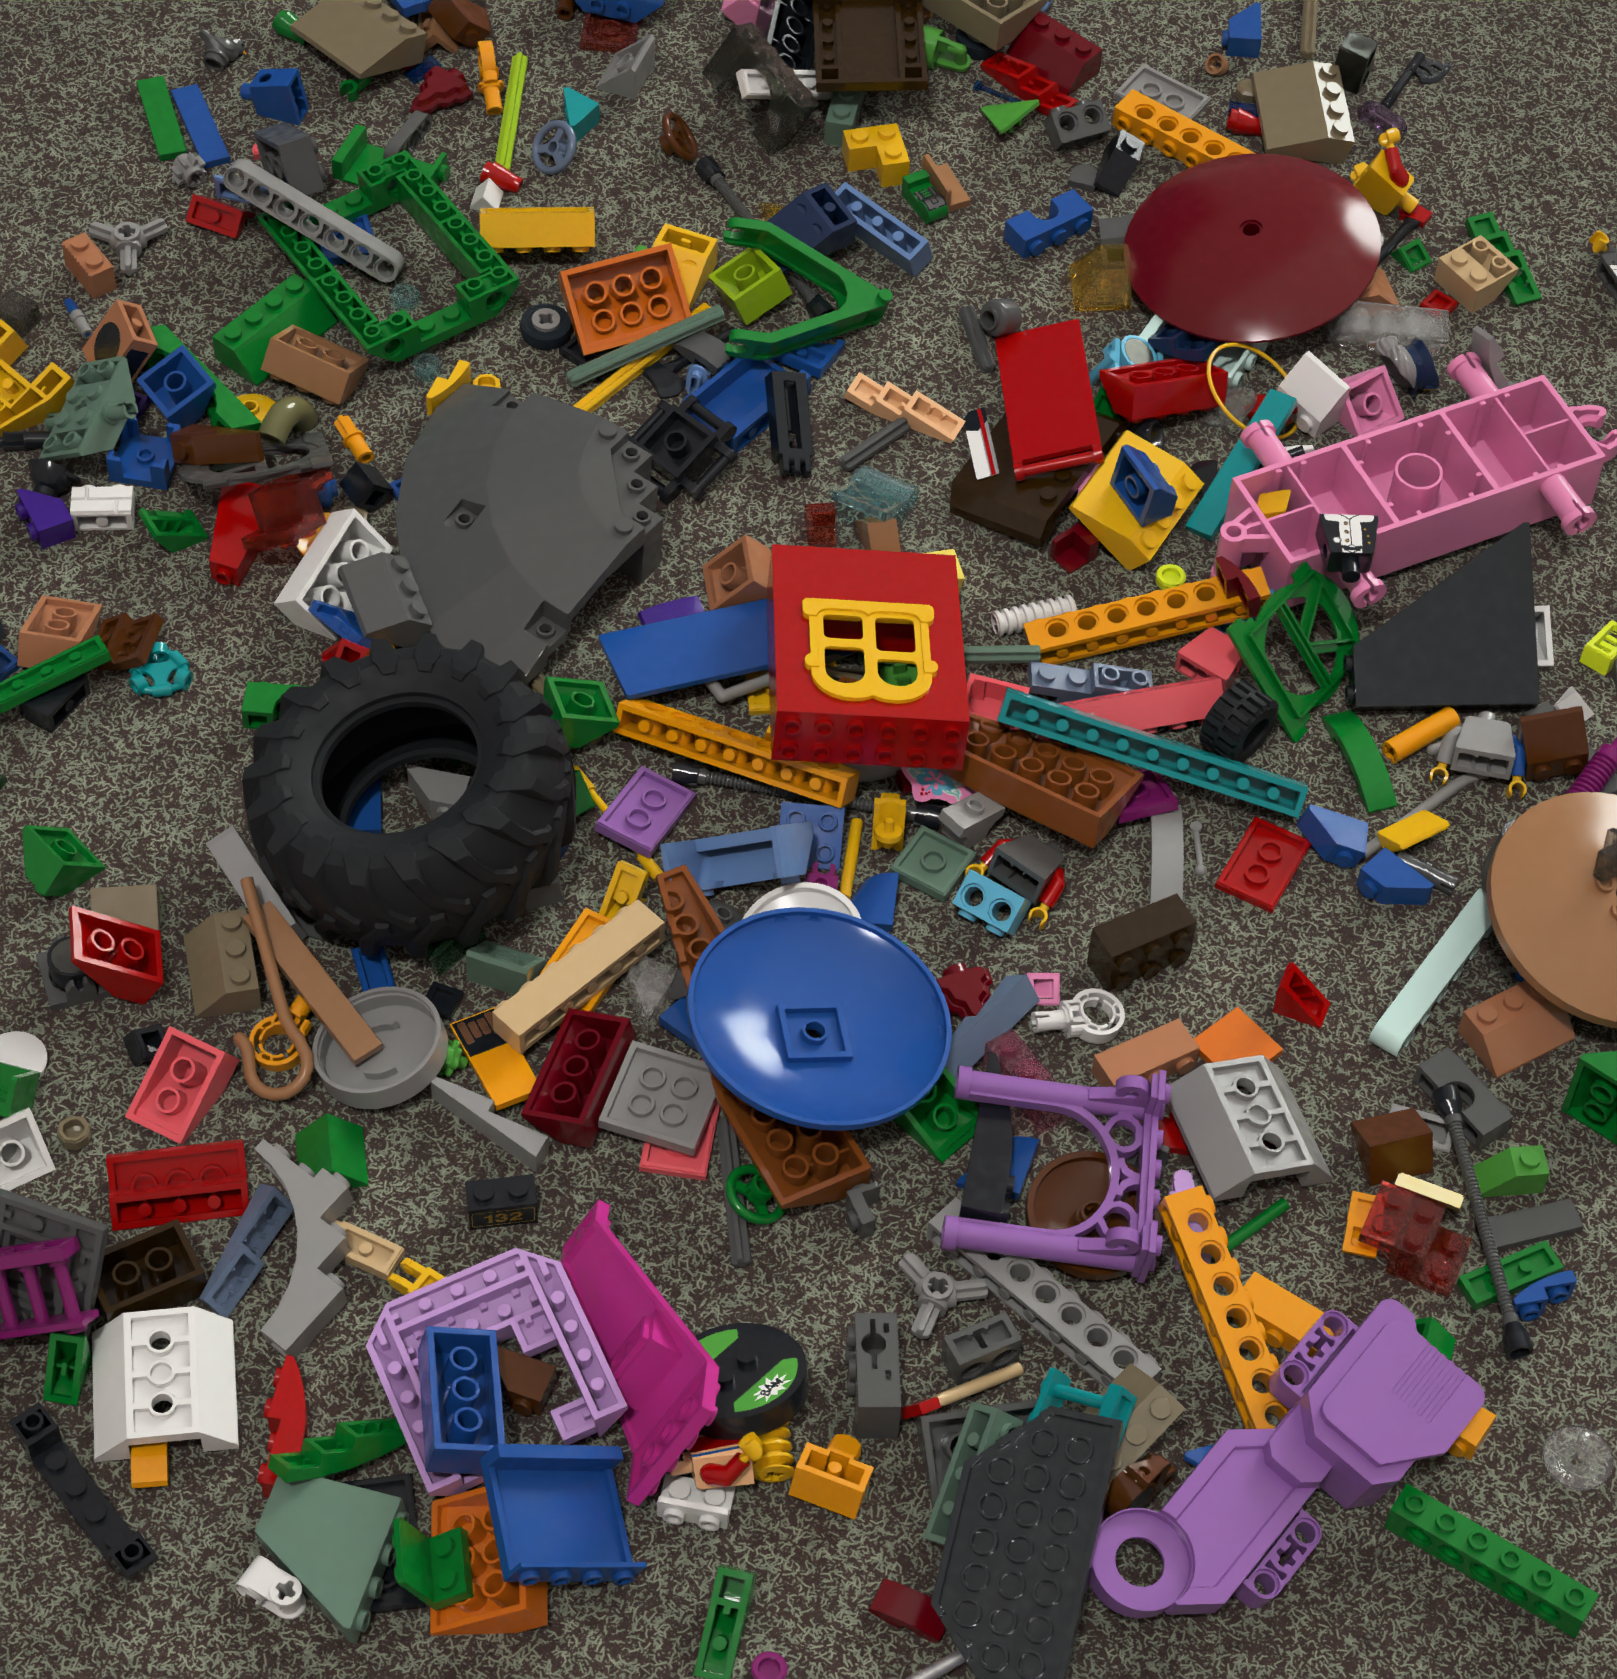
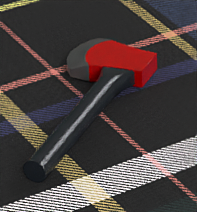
(1417, 218)

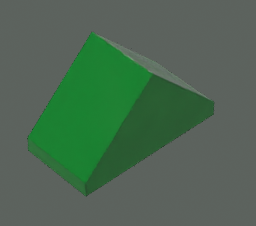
(66, 1367)

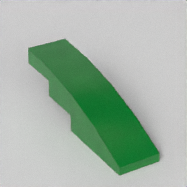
(1522, 287)
(349, 1447)

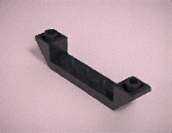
(120, 1547)

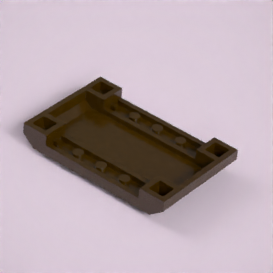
(869, 45)

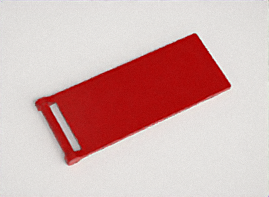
(1048, 399)

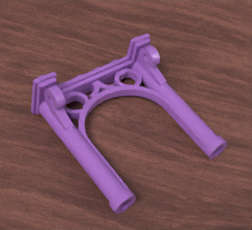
(1119, 1247)

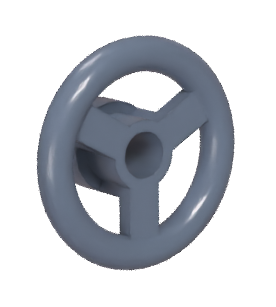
(558, 148)

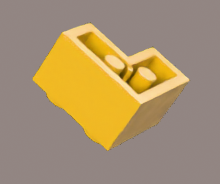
(877, 148)

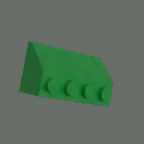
(246, 338)

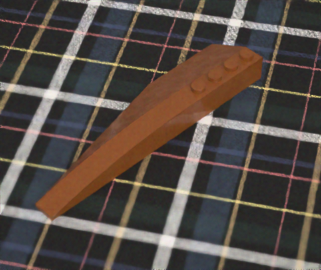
(795, 1161)

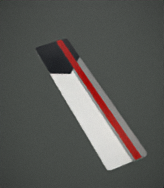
(980, 444)

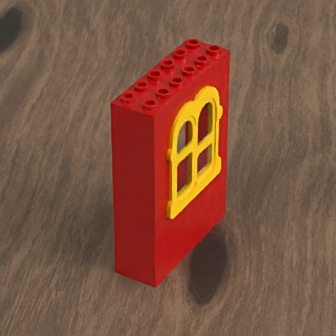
(893, 612)

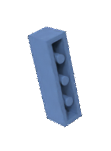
(886, 232)

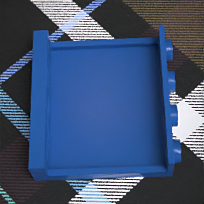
(558, 1514)

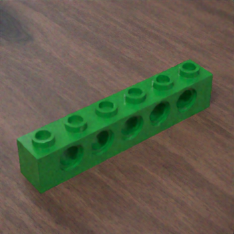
(1491, 1560)

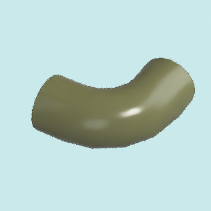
(287, 414)

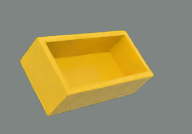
(538, 227)

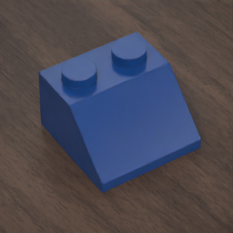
(178, 387)
(1142, 486)

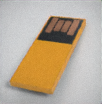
(496, 1064)

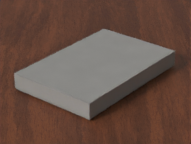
(1165, 91)

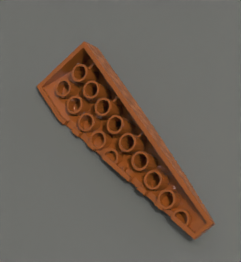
(1045, 781)

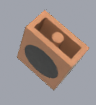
(123, 333)

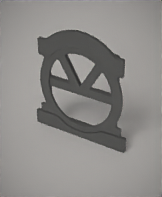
(244, 472)

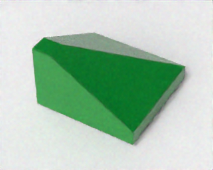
(1412, 254)

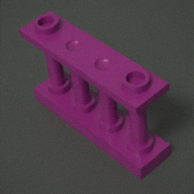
(26, 1259)

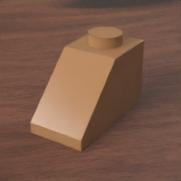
(878, 534)

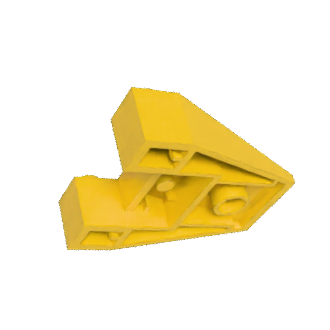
(24, 402)

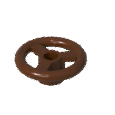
(679, 139)

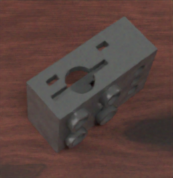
(874, 1374)

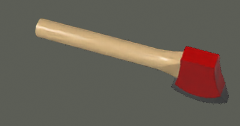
(962, 1391)

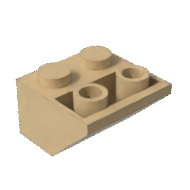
(1475, 273)

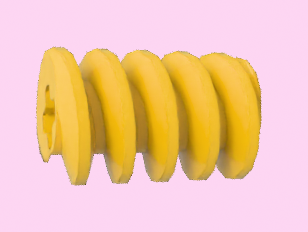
(775, 1459)

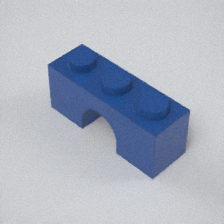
(1031, 236)

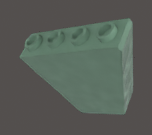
(333, 1543)

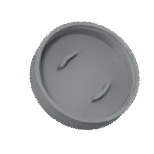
(411, 1053)

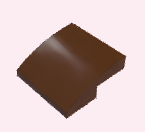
(129, 640)

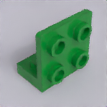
(433, 1567)

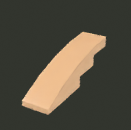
(893, 403)

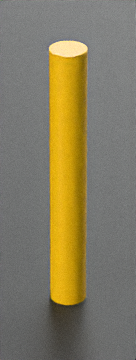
(851, 857)

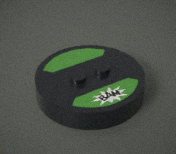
(759, 1379)

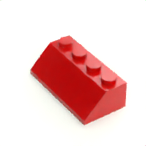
(1162, 388)

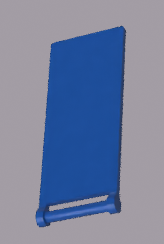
(690, 649)

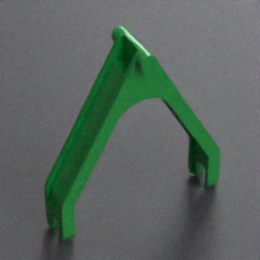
(856, 299)

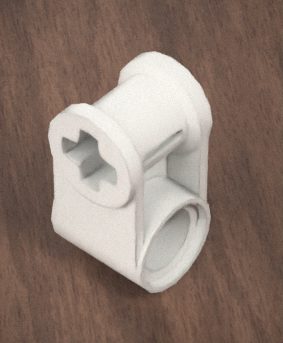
(269, 1585)

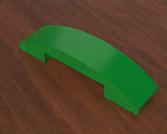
(1363, 760)

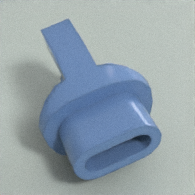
(695, 377)

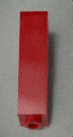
(234, 520)

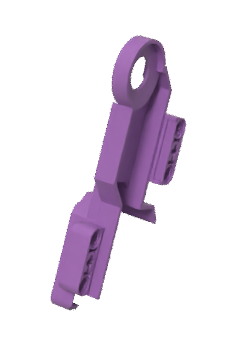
(1352, 1426)

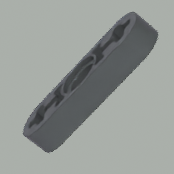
(409, 135)

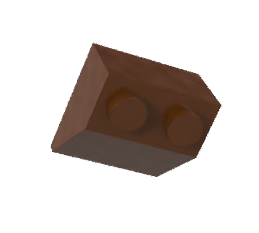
(1554, 743)

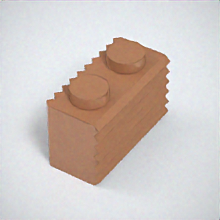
(89, 265)

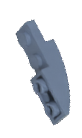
(1076, 683)

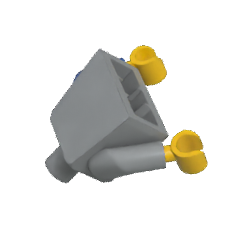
(1484, 749)

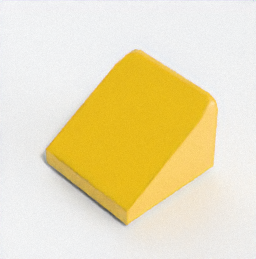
(1274, 502)

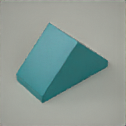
(580, 112)

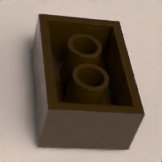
(1141, 943)
(149, 1273)

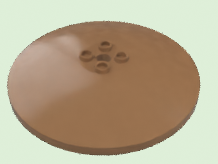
(1551, 908)

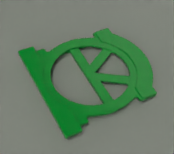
(1250, 643)

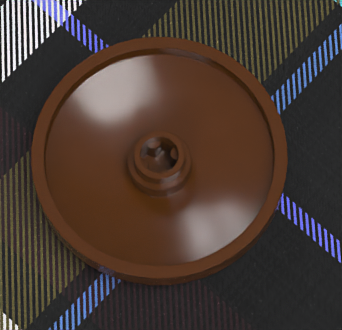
(1069, 1194)

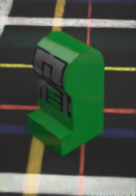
(923, 197)

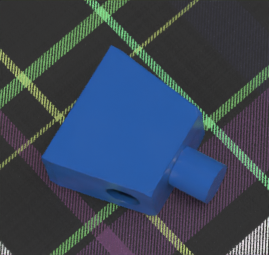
(278, 94)

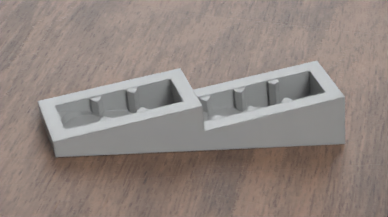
(479, 1112)

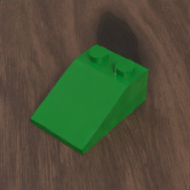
(940, 1120)

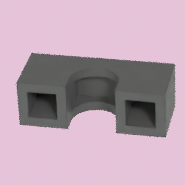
(1486, 1116)

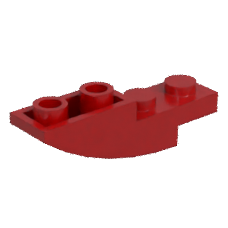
(285, 1418)

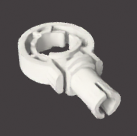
(1074, 1022)

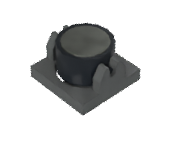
(60, 972)

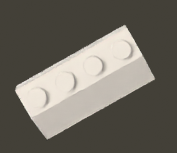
(339, 542)

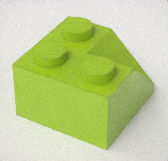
(750, 284)

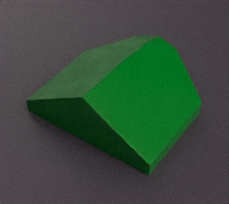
(173, 529)

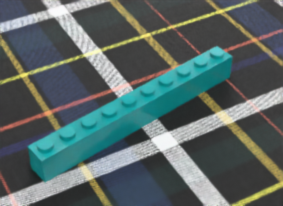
(1152, 752)

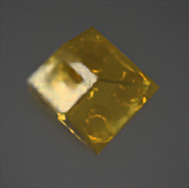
(1102, 279)

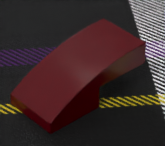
(1236, 583)
(907, 1608)

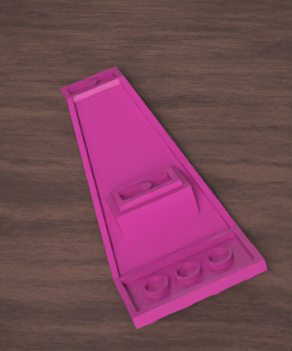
(650, 1351)

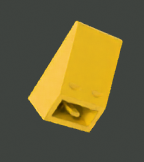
(694, 256)

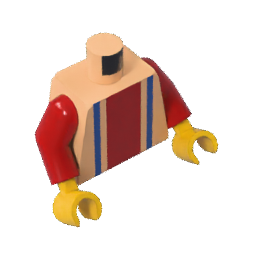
(720, 1461)

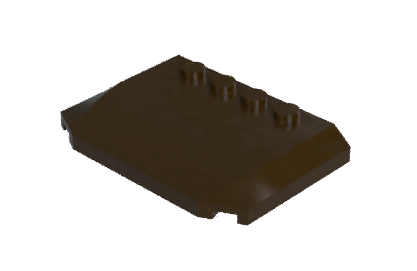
(1028, 506)

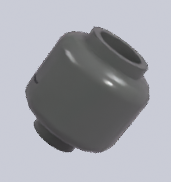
(1000, 317)

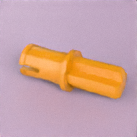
(353, 439)

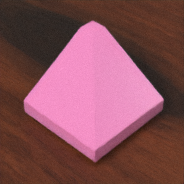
(1046, 986)

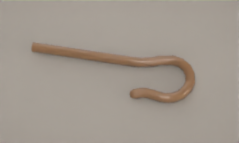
(281, 1008)

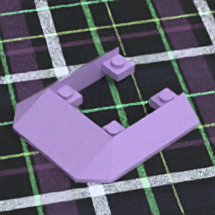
(518, 1298)

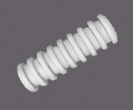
(1013, 619)

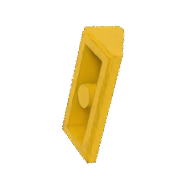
(1411, 830)

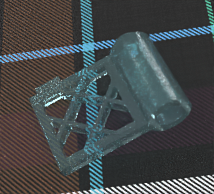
(876, 493)

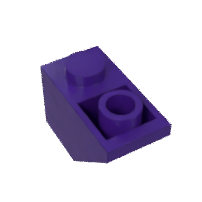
(46, 518)

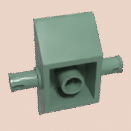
(92, 411)

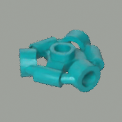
(161, 673)

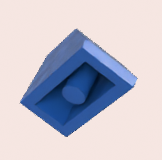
(1244, 33)
(1334, 835)
(1393, 881)

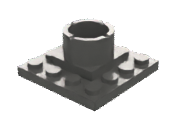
(33, 1221)

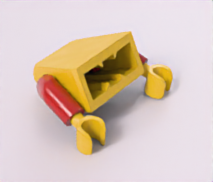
(1385, 178)

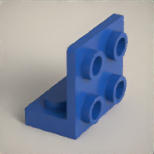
(827, 830)

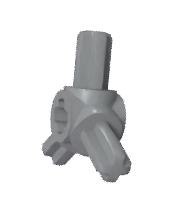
(128, 239)
(936, 1304)

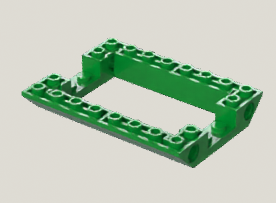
(384, 183)

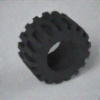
(1239, 722)

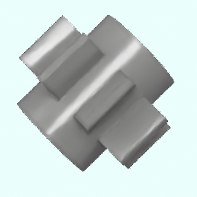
(188, 170)

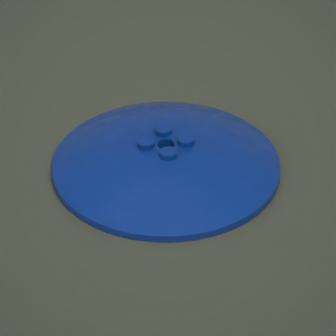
(827, 973)

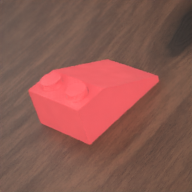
(181, 1085)

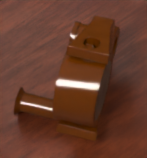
(1139, 1484)

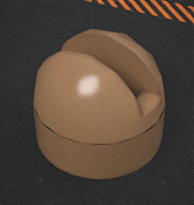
(1212, 69)

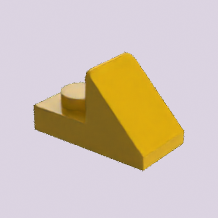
(624, 888)

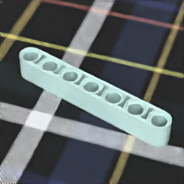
(1433, 976)

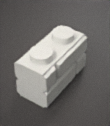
(103, 507)

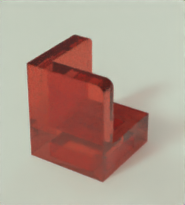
(820, 525)

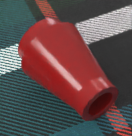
(1243, 123)
(501, 177)

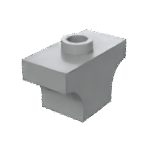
(970, 819)

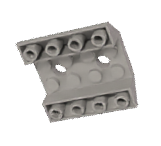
(1228, 1127)

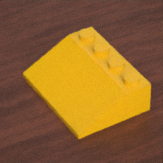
(1111, 520)

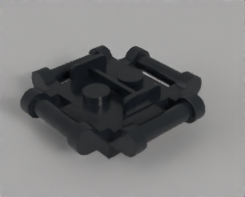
(684, 447)

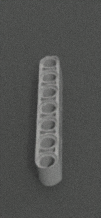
(299, 220)

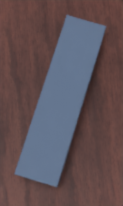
(998, 1015)
(242, 1255)

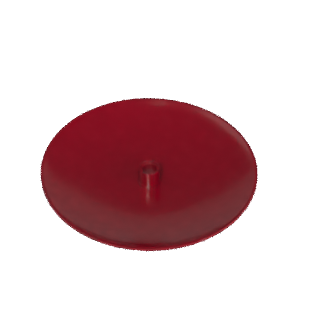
(1253, 248)

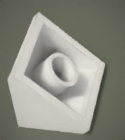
(22, 1151)

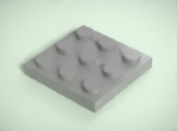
(660, 1099)

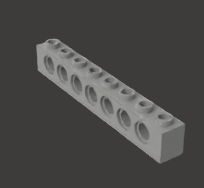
(1049, 1317)

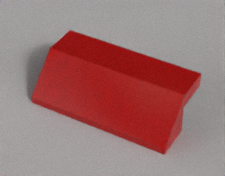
(177, 1183)

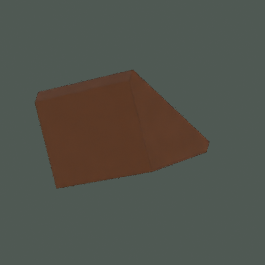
(1393, 1145)

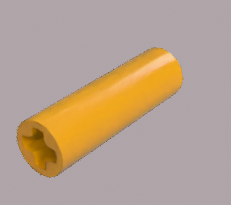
(1420, 734)

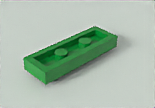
(1520, 1272)

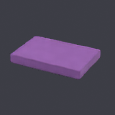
(645, 812)

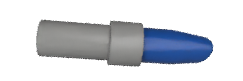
(78, 318)

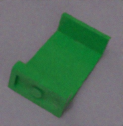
(358, 154)

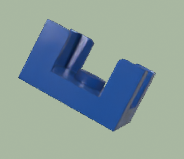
(142, 458)

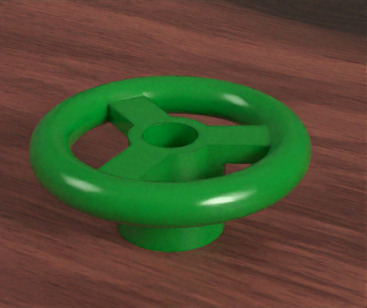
(756, 1193)

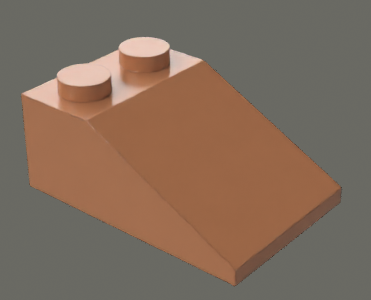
(55, 627)

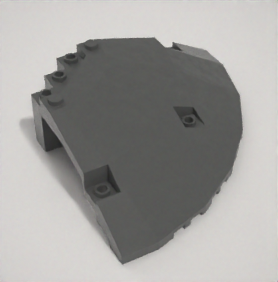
(547, 516)

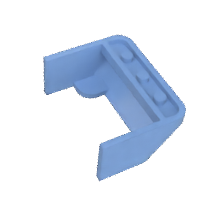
(744, 856)

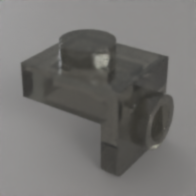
(1607, 858)

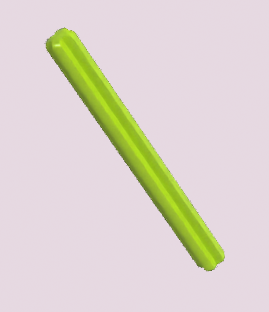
(511, 110)

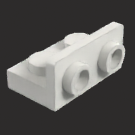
(684, 1502)

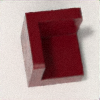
(1074, 548)

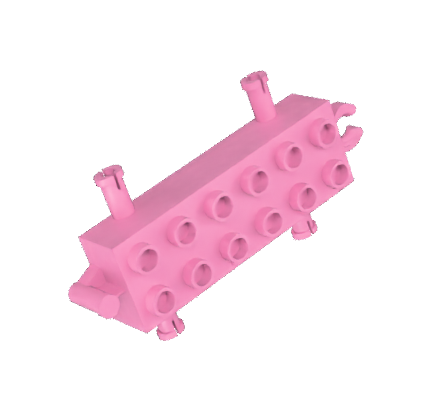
(1428, 480)

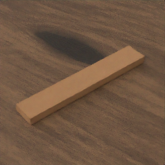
(317, 988)

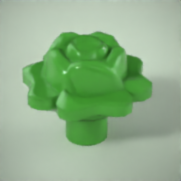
(453, 1059)

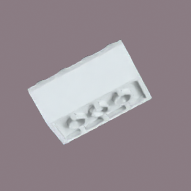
(190, 1373)

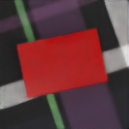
(1263, 864)

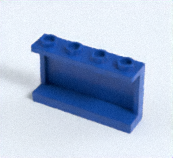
(740, 397)

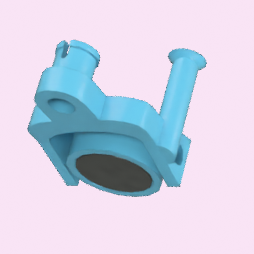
(1126, 352)

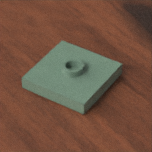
(933, 863)

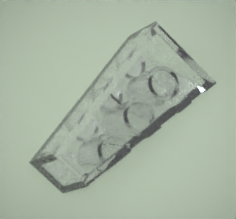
(1368, 322)

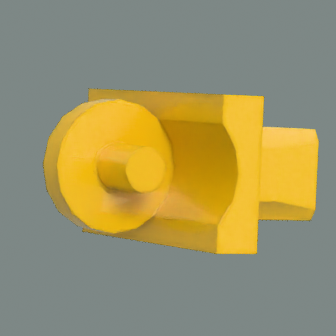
(888, 822)

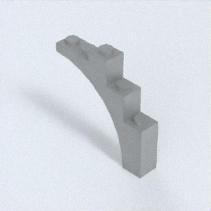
(313, 1291)

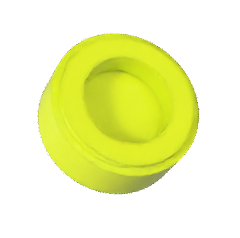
(1170, 576)

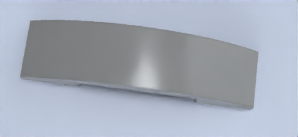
(1490, 353)
(1166, 855)

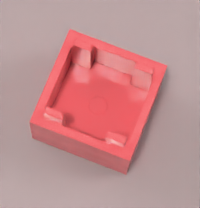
(987, 695)

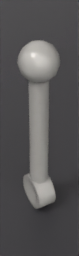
(1200, 869)

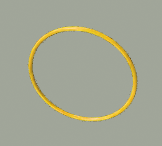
(1224, 409)

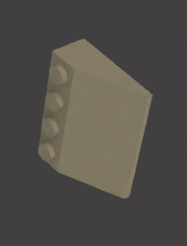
(988, 21)
(362, 36)
(1304, 112)

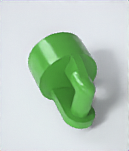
(944, 52)

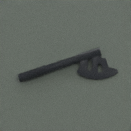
(1416, 67)

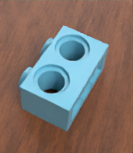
(993, 899)

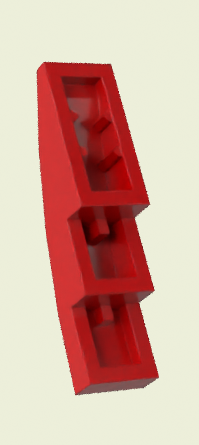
(1025, 82)

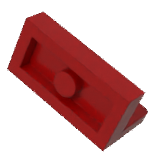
(217, 215)

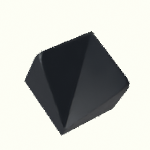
(143, 1043)

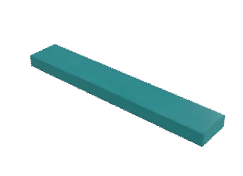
(1211, 510)

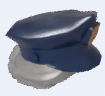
(1409, 365)

